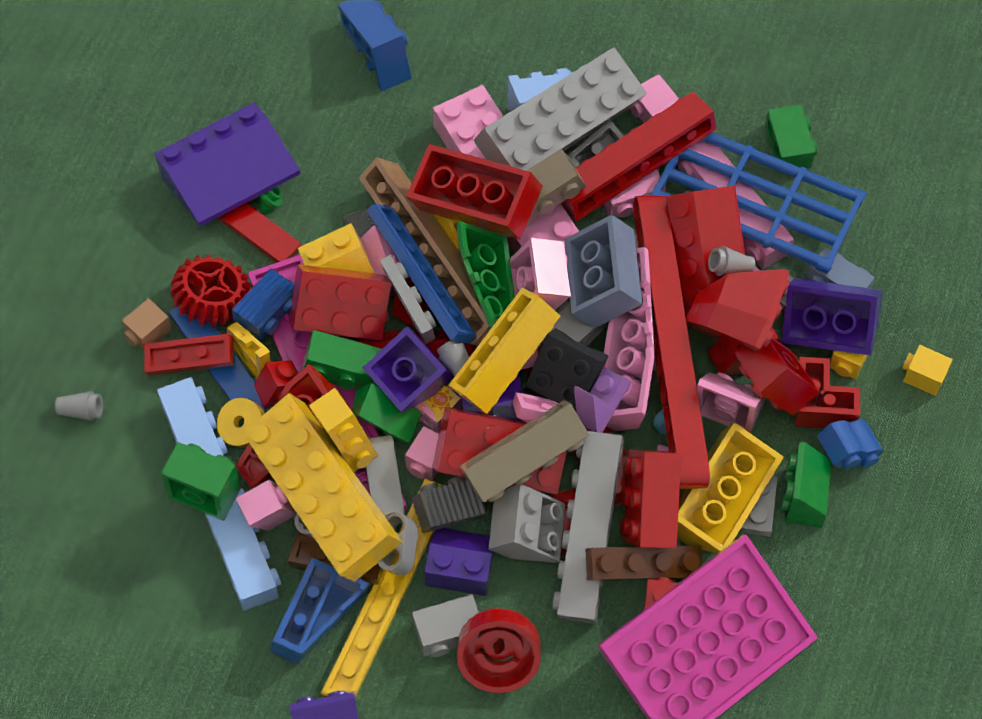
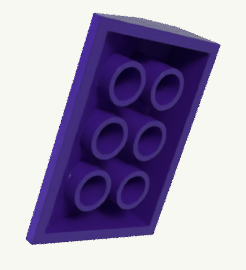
(226, 164)

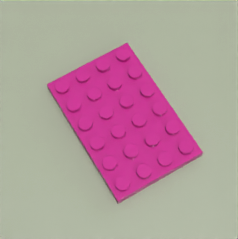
(708, 638)

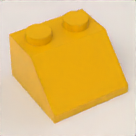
(337, 250)

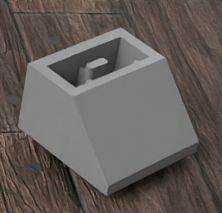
(527, 525)

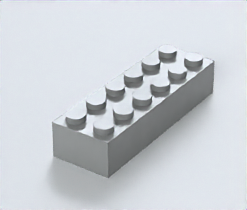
(562, 113)

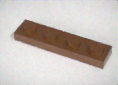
(641, 562)

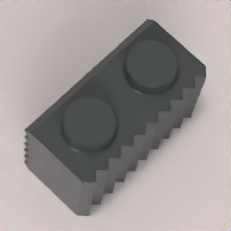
(447, 504)

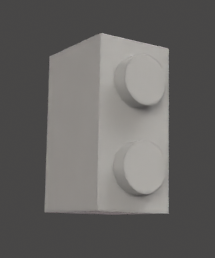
(441, 624)

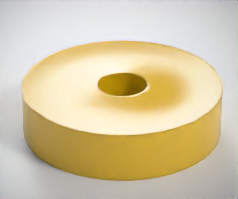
(229, 420)

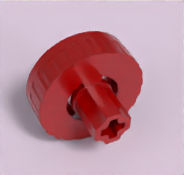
(500, 635)

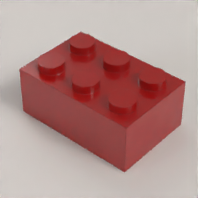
(339, 302)
(650, 498)

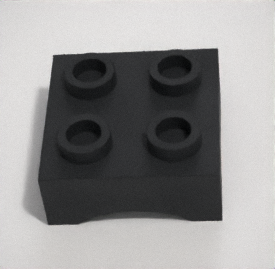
(563, 365)

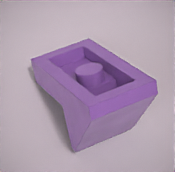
(599, 405)

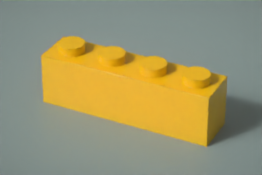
(504, 350)

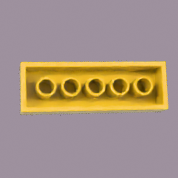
(322, 488)

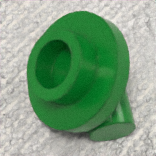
(270, 200)

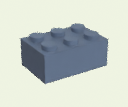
(603, 271)

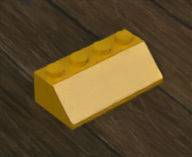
(738, 475)

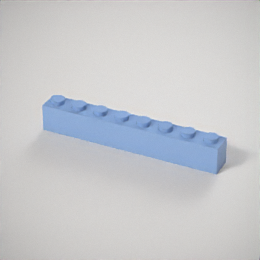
(235, 539)

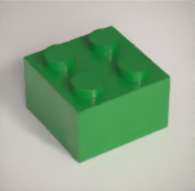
(201, 480)

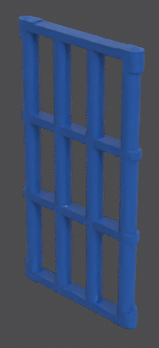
(789, 196)

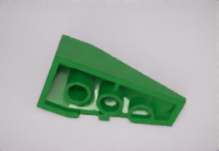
(487, 268)

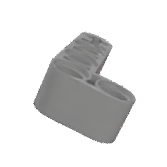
(406, 548)

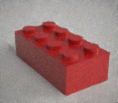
(474, 191)
(468, 433)

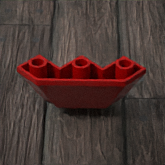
(740, 307)

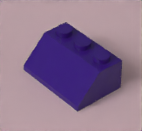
(831, 316)

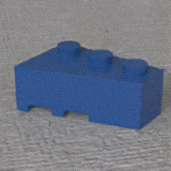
(379, 40)
(315, 610)

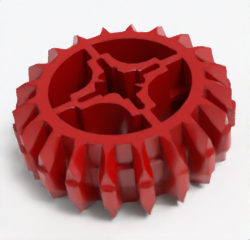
(208, 289)

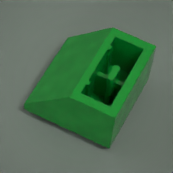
(806, 486)

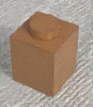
(146, 325)

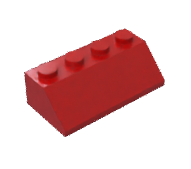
(699, 225)

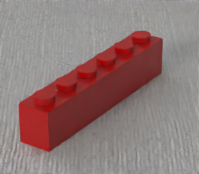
(641, 153)

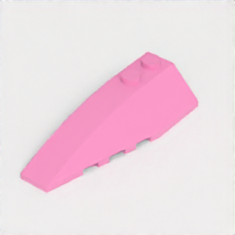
(632, 353)

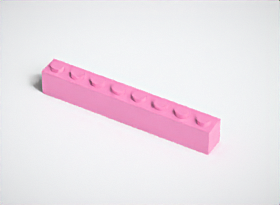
(659, 98)

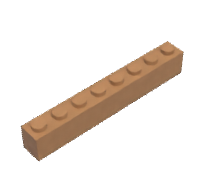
(389, 187)

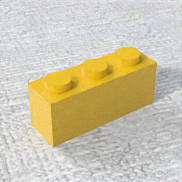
(344, 430)

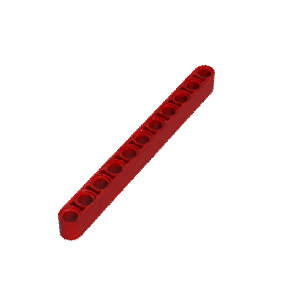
(672, 342)

